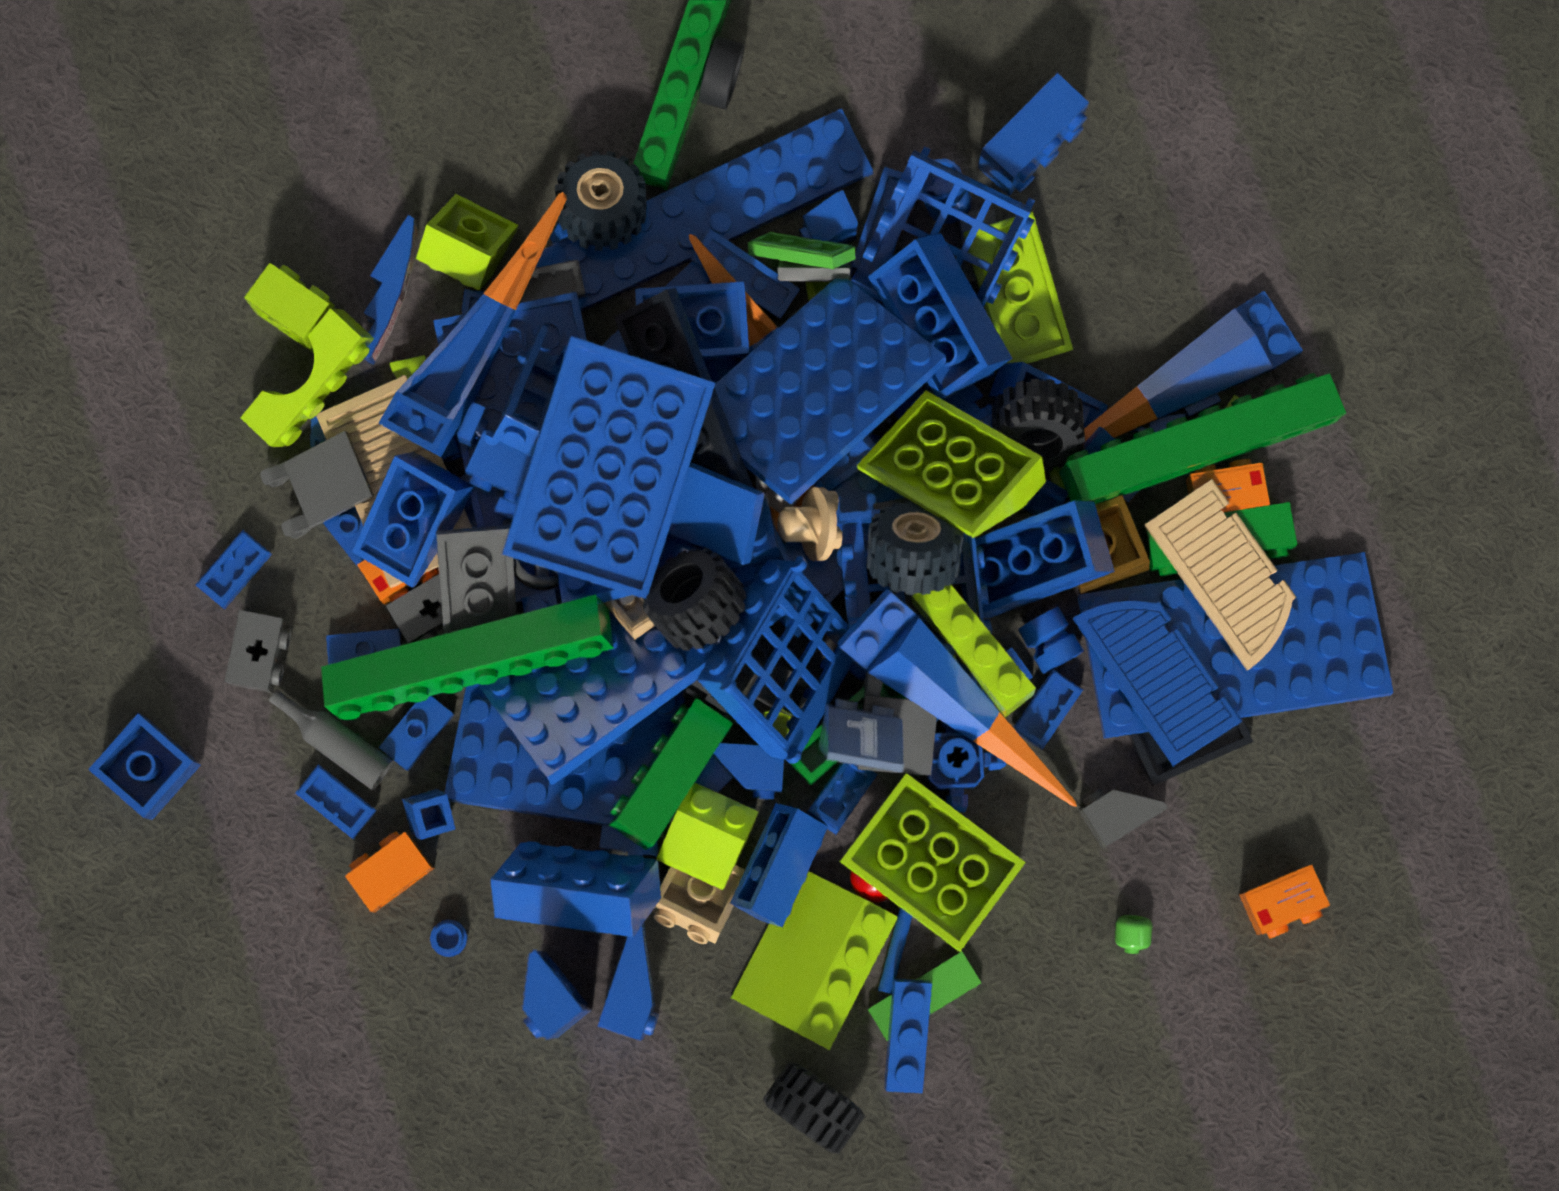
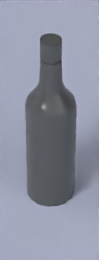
(337, 742)

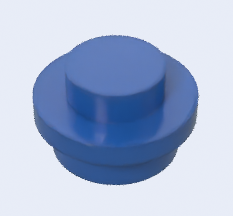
(448, 938)

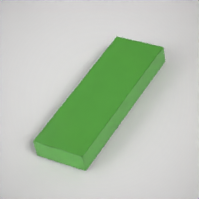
(801, 250)
(948, 983)

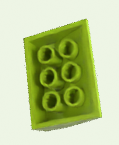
(955, 466)
(932, 862)
(816, 962)

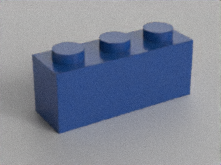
(779, 865)

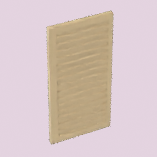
(376, 445)

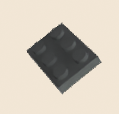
(474, 577)

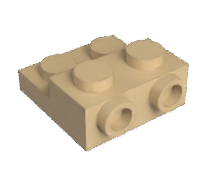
(696, 904)

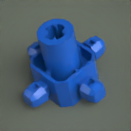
(971, 771)

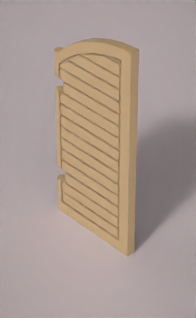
(1224, 571)

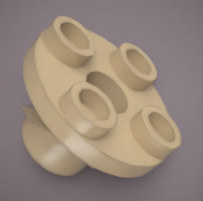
(813, 524)

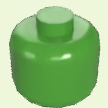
(1133, 933)

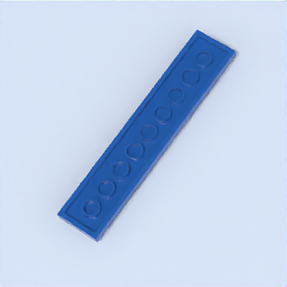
(725, 199)

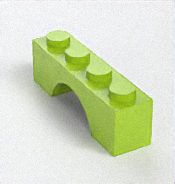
(336, 346)
(977, 647)

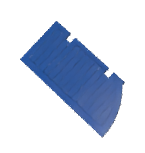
(1158, 675)

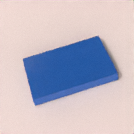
(717, 514)

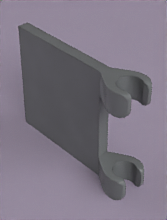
(325, 482)
(918, 728)

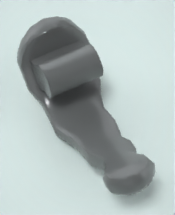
(540, 580)

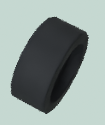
(721, 72)

